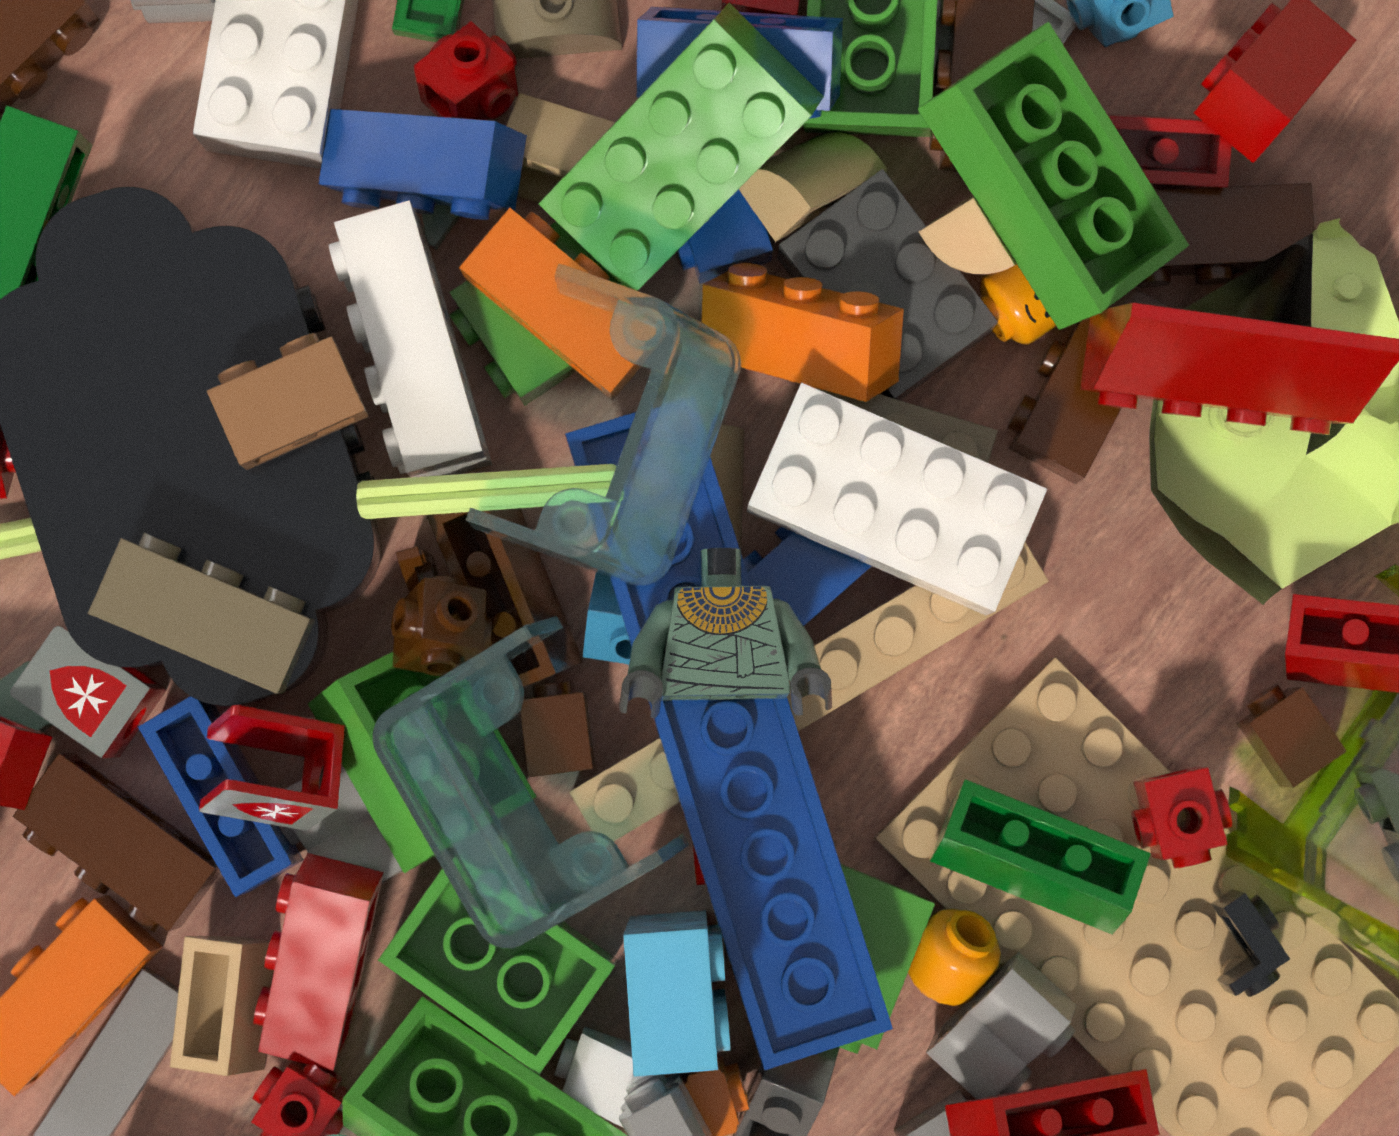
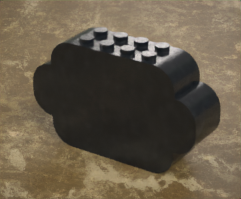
(122, 441)

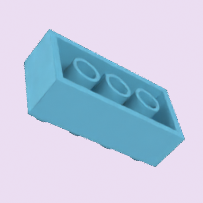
(671, 1001)

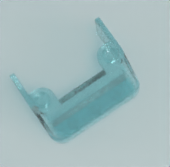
(667, 449)
(478, 809)

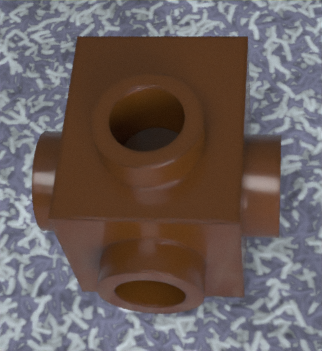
(439, 626)

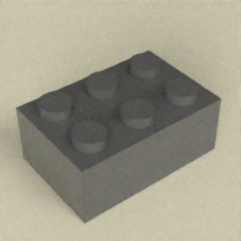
(876, 247)

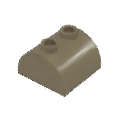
(557, 26)

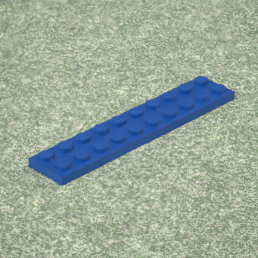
(755, 824)

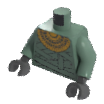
(723, 644)

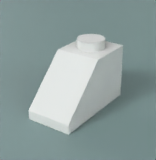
(597, 1072)

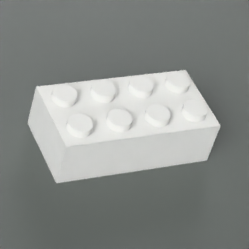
(274, 77)
(412, 343)
(896, 500)

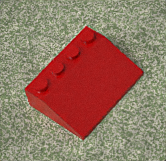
(1234, 366)

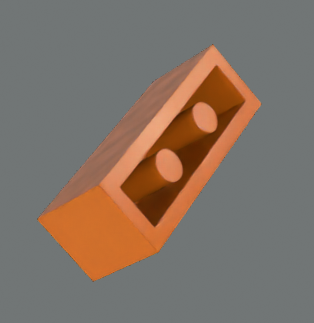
(517, 273)
(806, 331)
(67, 987)

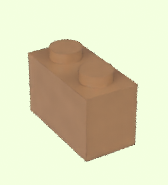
(286, 401)

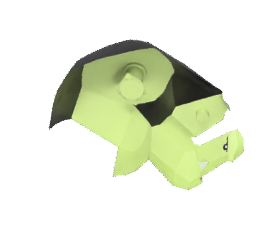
(1278, 499)

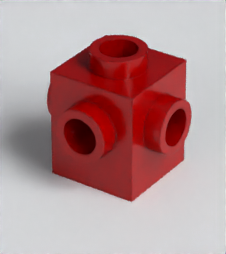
(468, 75)
(1160, 803)
(313, 1087)

